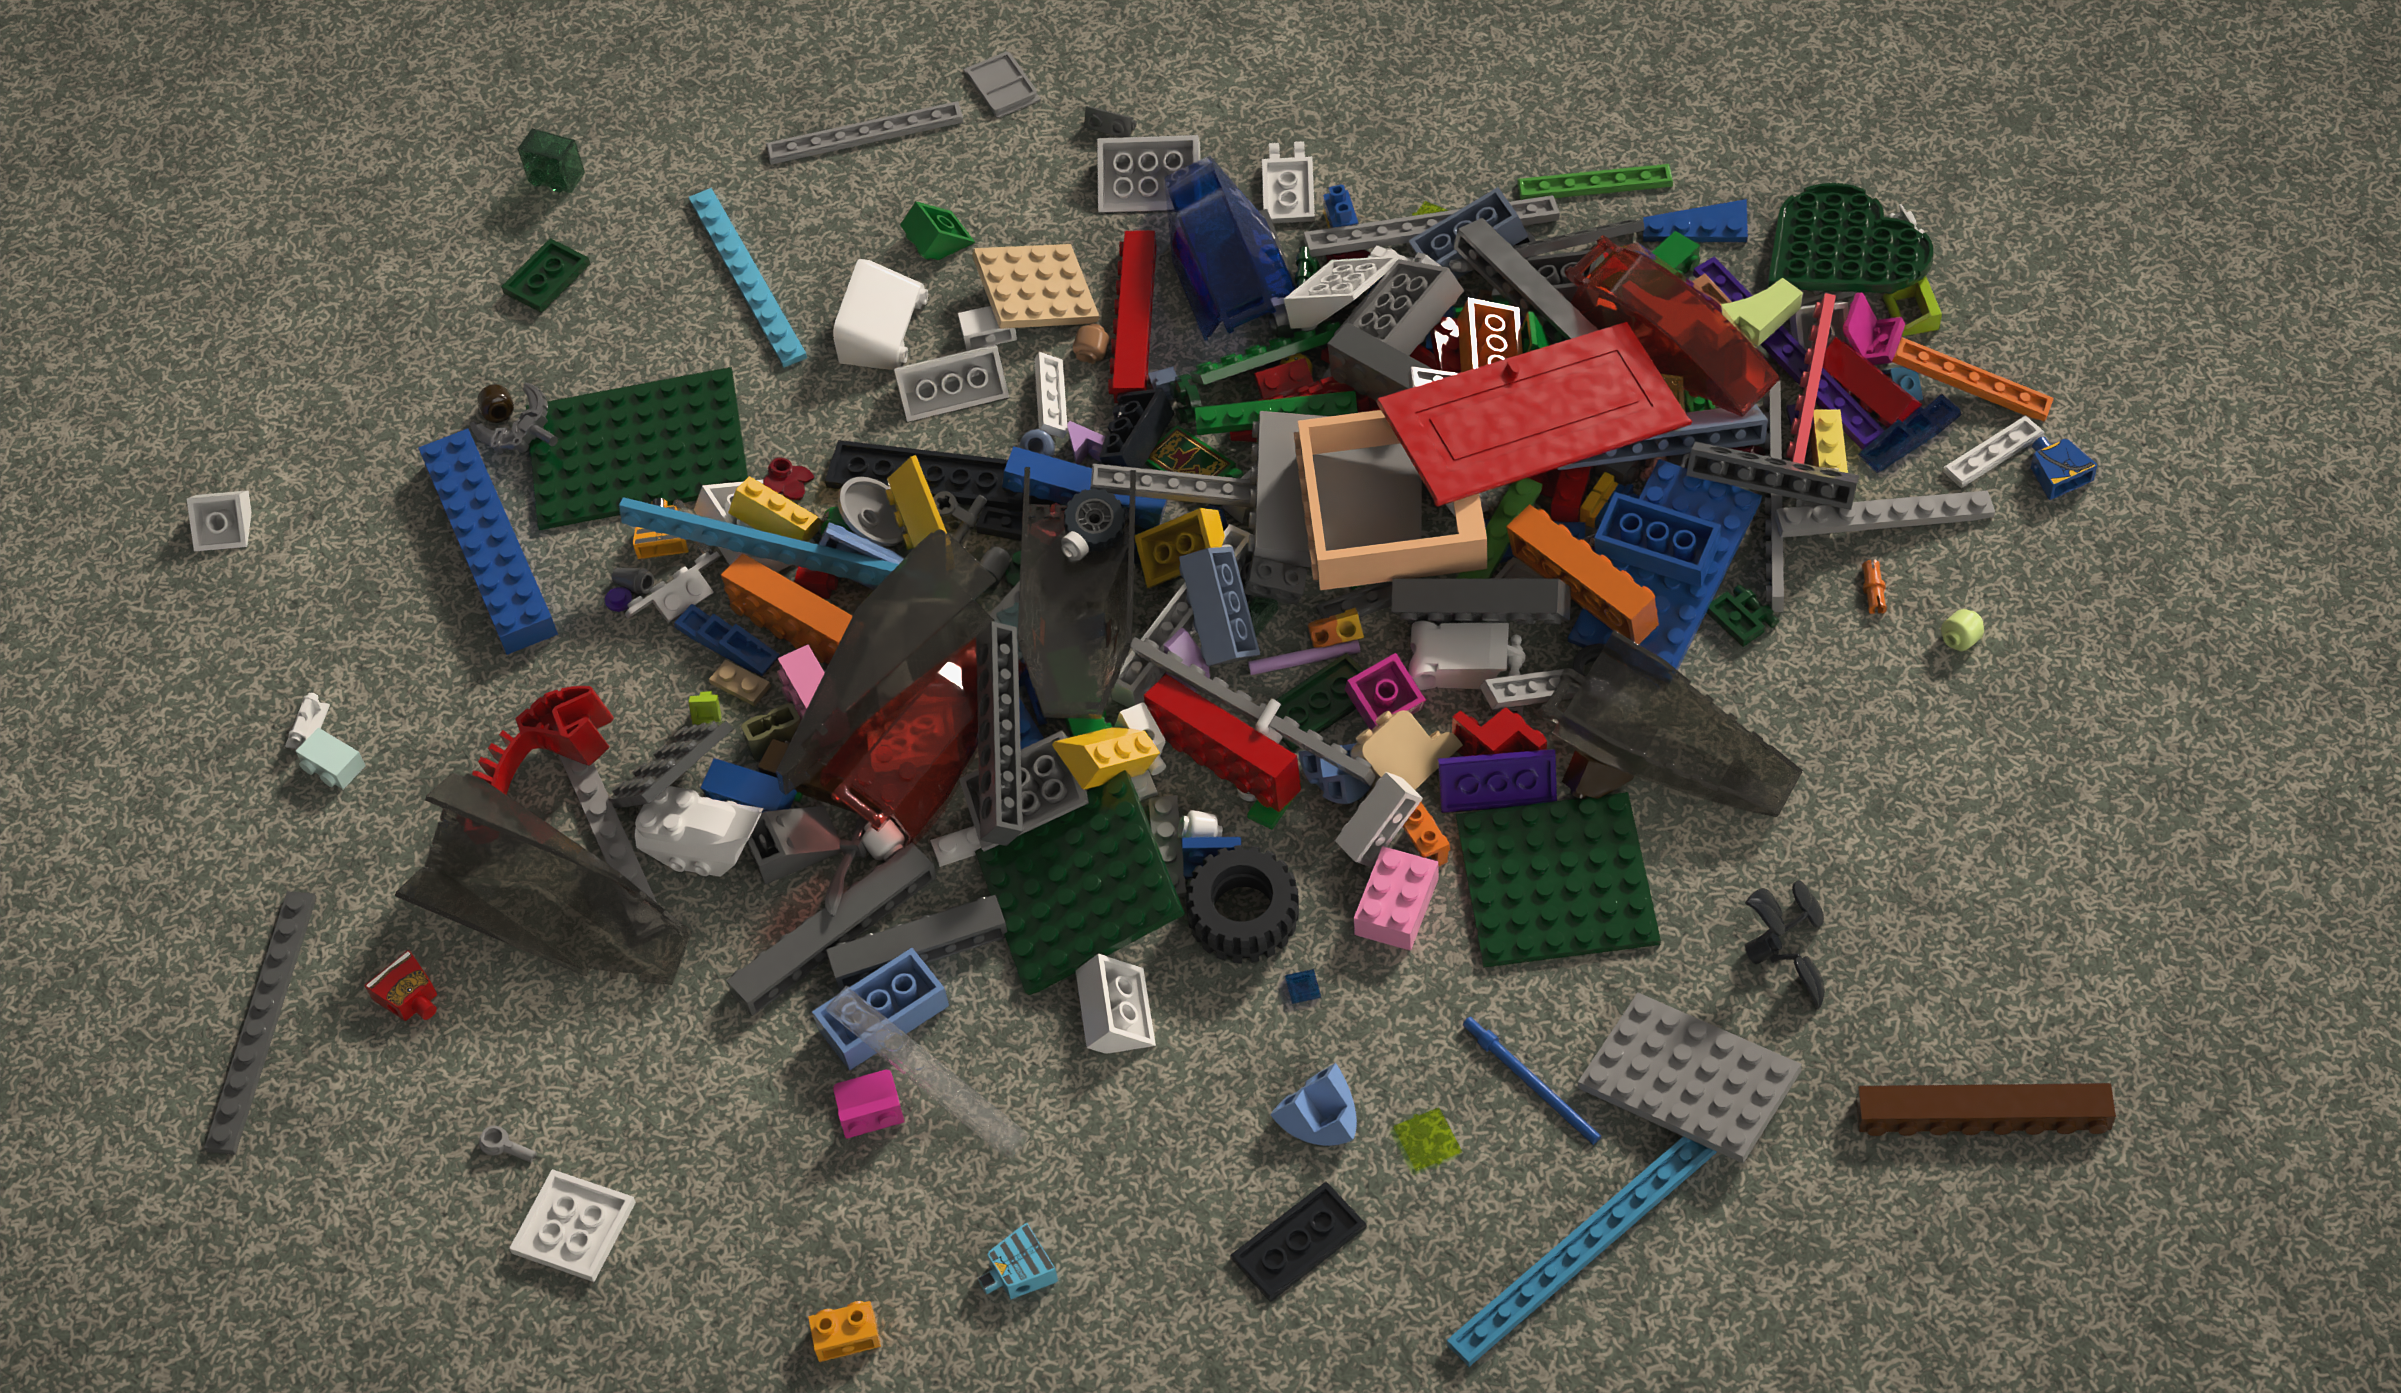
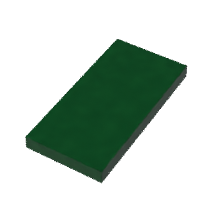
(1320, 698)

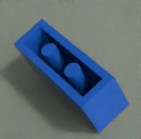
(745, 787)

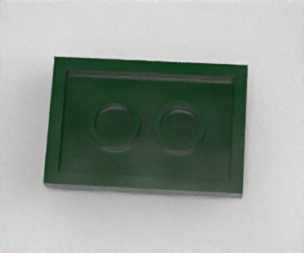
(545, 275)

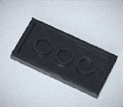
(1298, 1241)

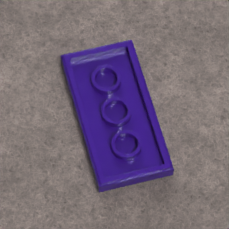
(1497, 780)

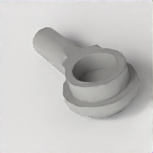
(496, 1140)

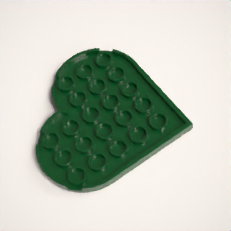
(1843, 243)

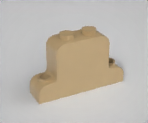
(1403, 748)

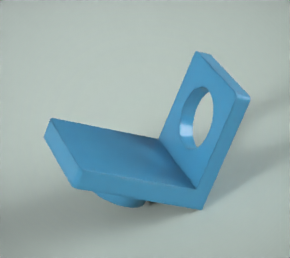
(1907, 380)

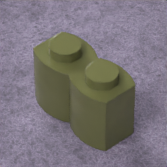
(777, 724)

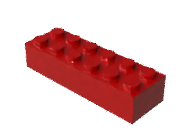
(1224, 743)

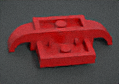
(1284, 379)

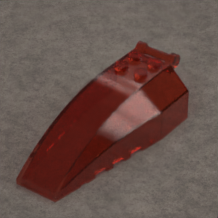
(914, 748)

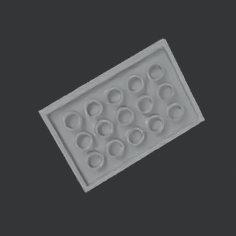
(1690, 1077)

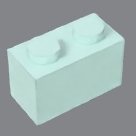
(330, 759)

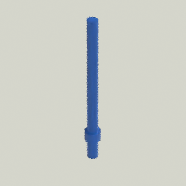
(1489, 1041)

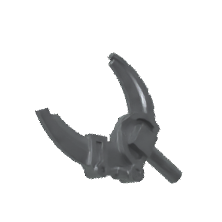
(523, 430)

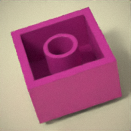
(1383, 689)

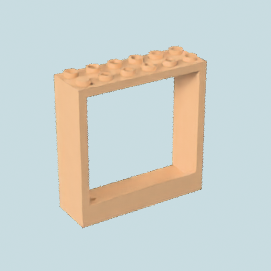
(1386, 561)

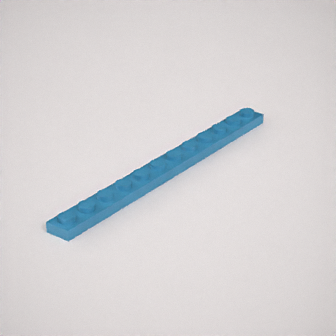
(754, 542)
(1577, 1250)

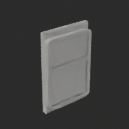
(1002, 84)

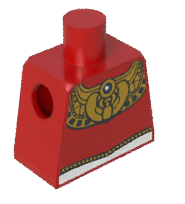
(404, 989)

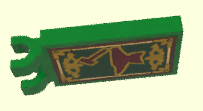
(1187, 454)

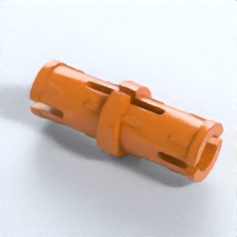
(1874, 587)

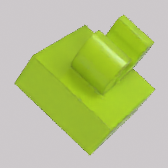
(704, 708)

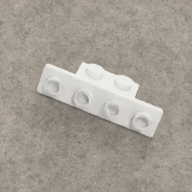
(677, 595)

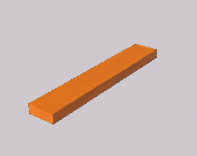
(1972, 379)

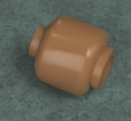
(1091, 343)

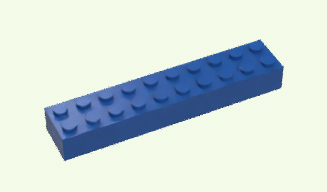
(488, 542)

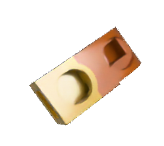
(1336, 629)

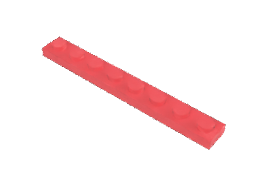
(1810, 380)

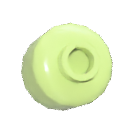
(1962, 629)

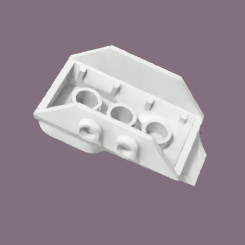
(694, 831)

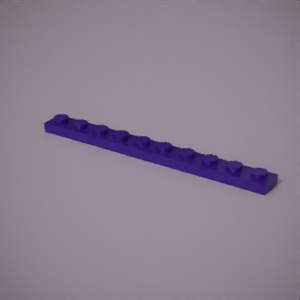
(1791, 357)

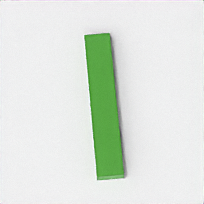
(1596, 182)

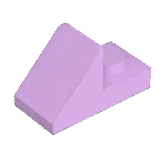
(1084, 442)

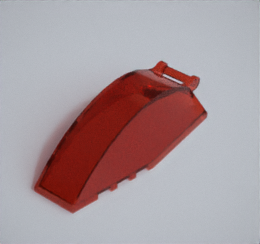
(1675, 322)

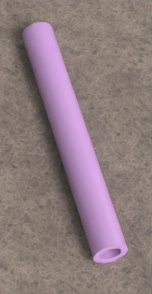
(1303, 657)

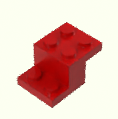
(1501, 734)

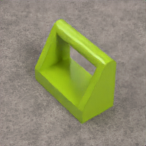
(1927, 303)

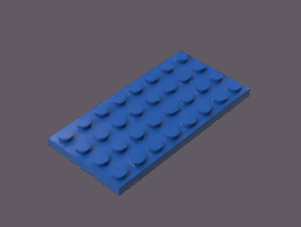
(1679, 603)

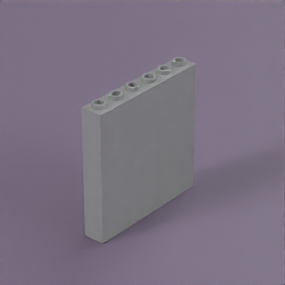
(1362, 494)

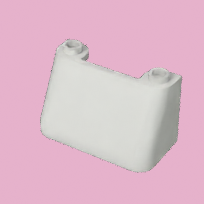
(876, 316)

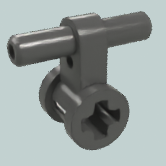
(955, 512)

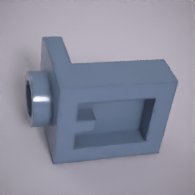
(1161, 379)

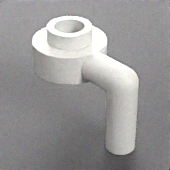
(1074, 546)
(1265, 719)

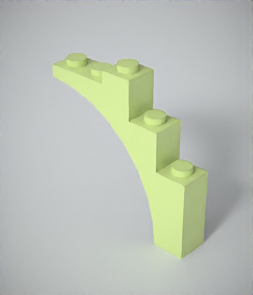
(1765, 311)

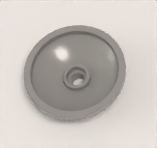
(868, 512)

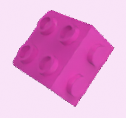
(1872, 337)
(868, 1103)

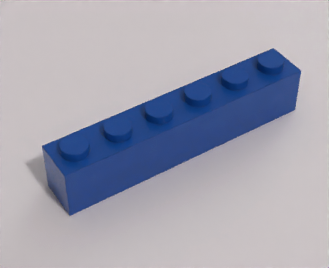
(1061, 480)

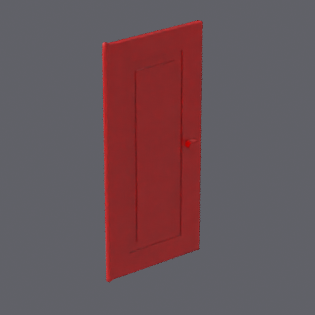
(1532, 413)

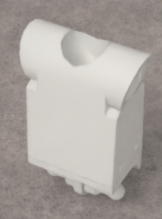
(1462, 654)

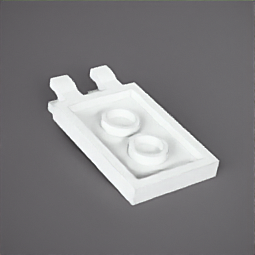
(1288, 185)

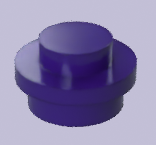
(618, 599)

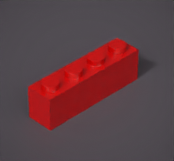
(1868, 383)

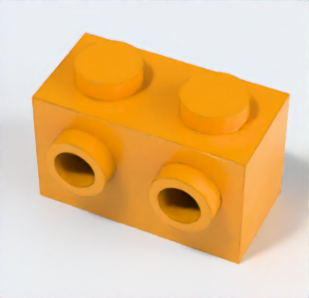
(844, 1330)

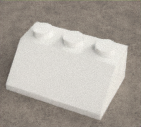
(1114, 1005)

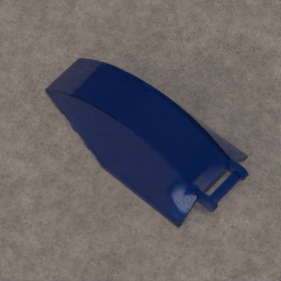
(1222, 249)

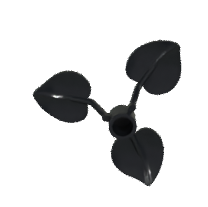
(1769, 944)

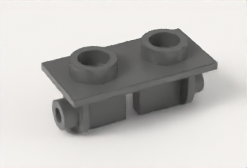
(1108, 122)

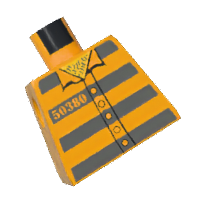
(653, 544)

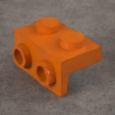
(1426, 835)

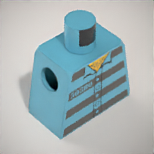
(1018, 1265)

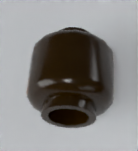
(495, 403)

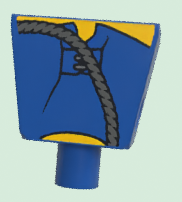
(2061, 466)

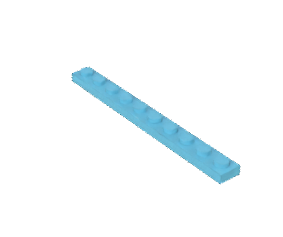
(748, 278)

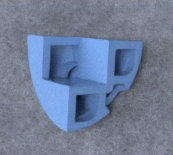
(1335, 783)
(1320, 1110)

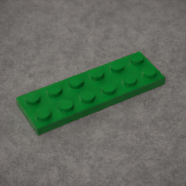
(1257, 356)

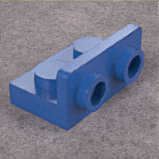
(1198, 848)

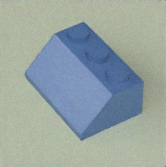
(841, 539)

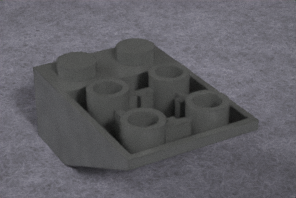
(792, 841)

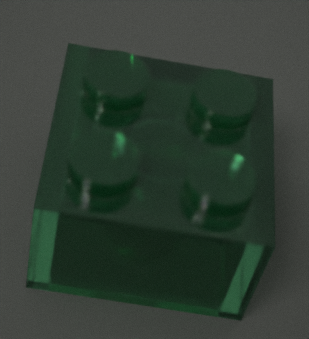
(551, 161)

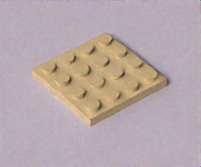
(1035, 286)

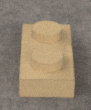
(740, 682)

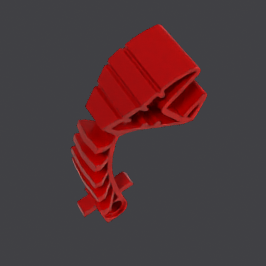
(557, 722)

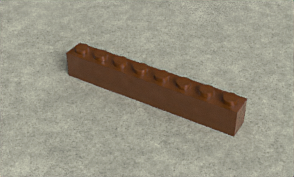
(1985, 1108)

